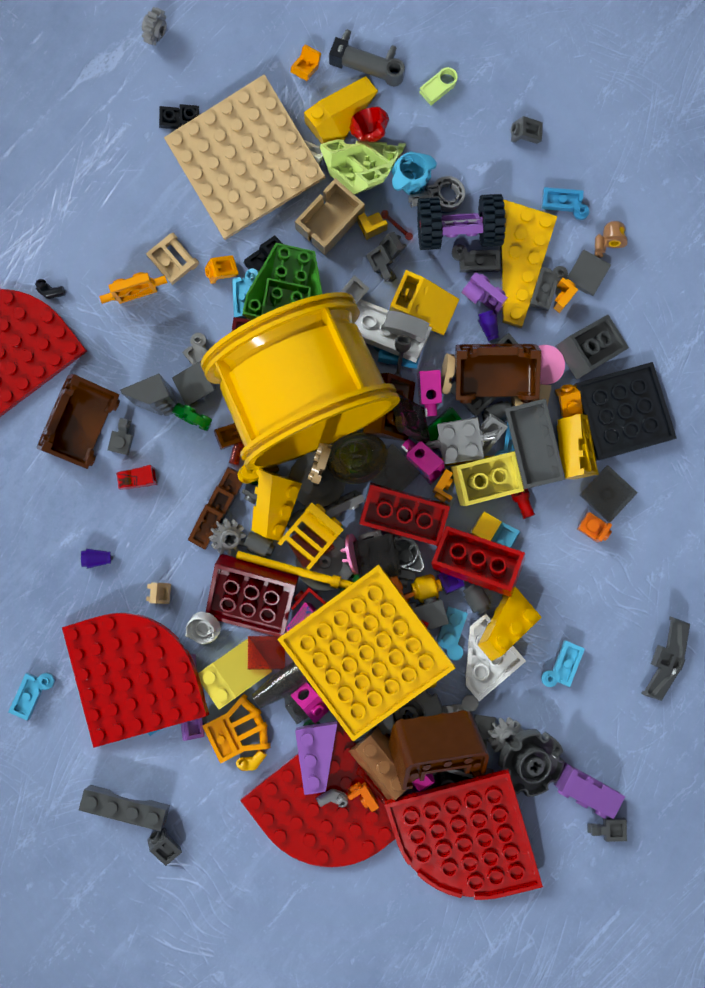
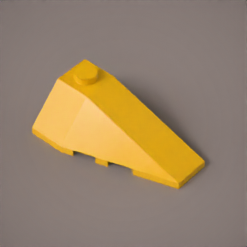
(332, 116)

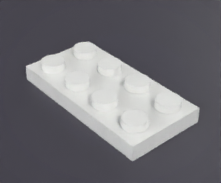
(371, 327)

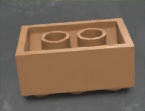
(375, 759)

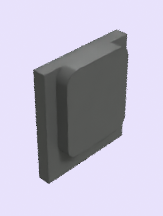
(588, 272)
(193, 384)

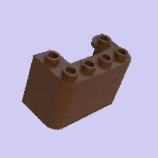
(437, 745)

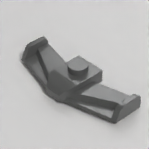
(668, 659)

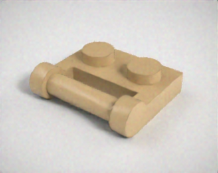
(167, 263)

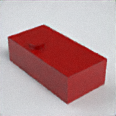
(404, 514)
(478, 561)

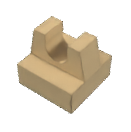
(159, 593)

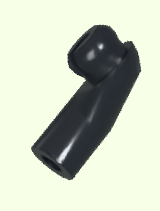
(47, 291)

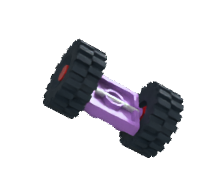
(488, 223)

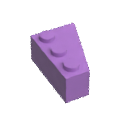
(315, 754)
(589, 792)

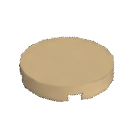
(447, 372)

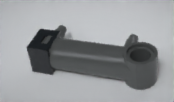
(374, 65)

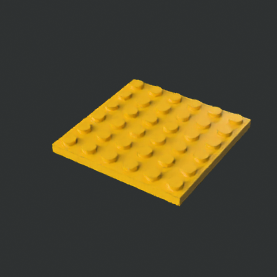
(366, 653)

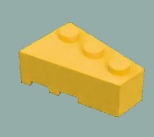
(576, 447)
(274, 504)
(509, 623)

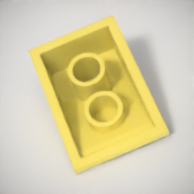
(487, 479)
(230, 676)

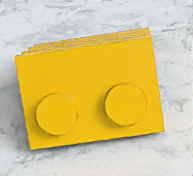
(321, 524)

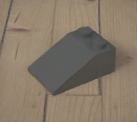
(592, 346)

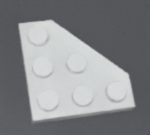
(481, 672)

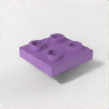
(481, 290)

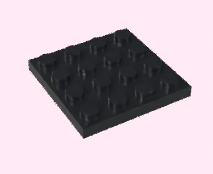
(626, 411)

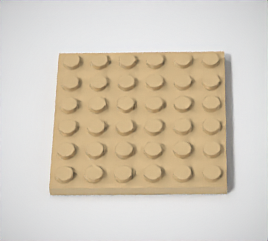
(244, 157)

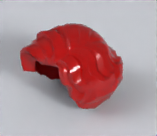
(369, 124)

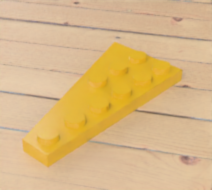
(522, 257)

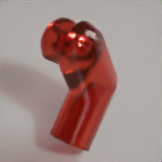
(235, 454)

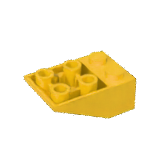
(425, 301)

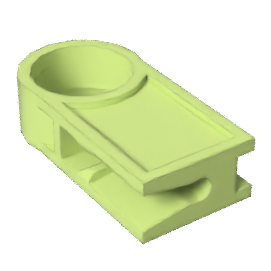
(435, 88)

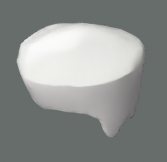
(203, 628)

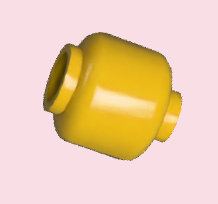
(426, 587)

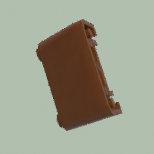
(497, 371)
(77, 421)

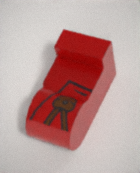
(137, 477)

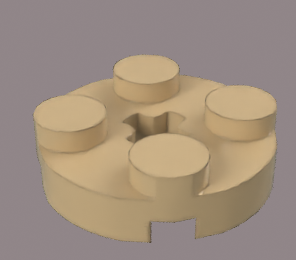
(321, 458)

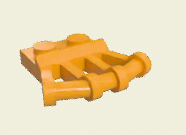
(225, 738)

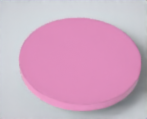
(551, 365)
(350, 552)

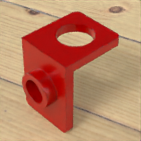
(301, 595)

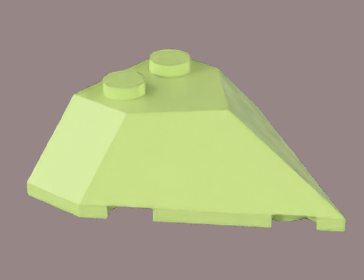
(360, 164)

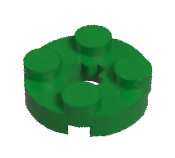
(190, 416)

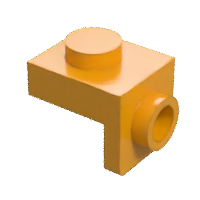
(307, 63)
(569, 400)

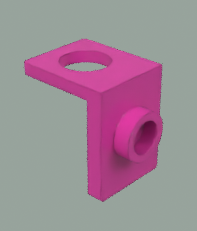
(312, 705)

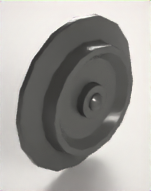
(324, 493)
(330, 565)

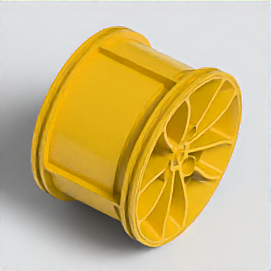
(298, 379)

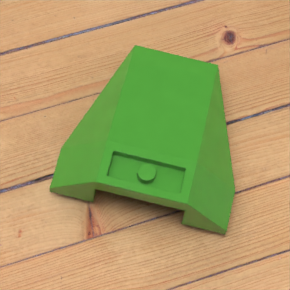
(284, 278)

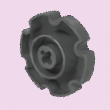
(421, 705)
(532, 761)

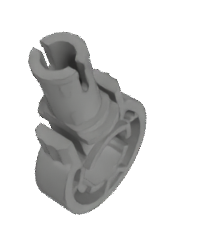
(434, 191)

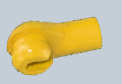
(251, 763)

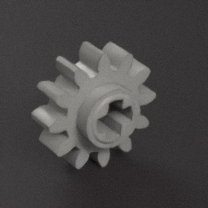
(154, 26)
(232, 529)
(503, 733)

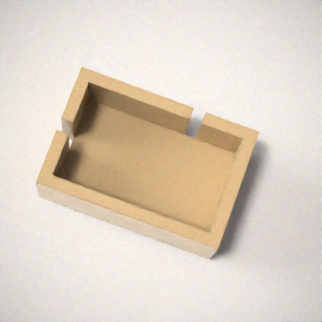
(330, 221)

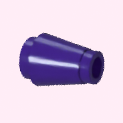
(489, 324)
(94, 558)

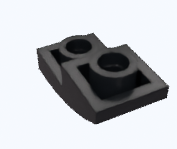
(176, 117)

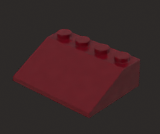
(251, 595)

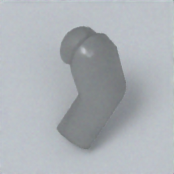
(334, 796)

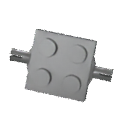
(461, 440)

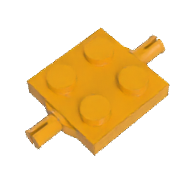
(132, 288)

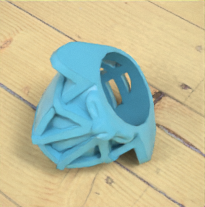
(414, 174)

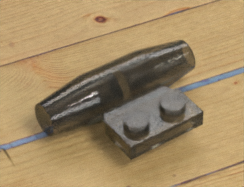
(281, 686)

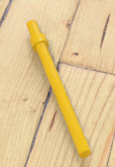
(334, 581)

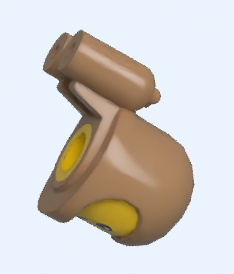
(612, 237)

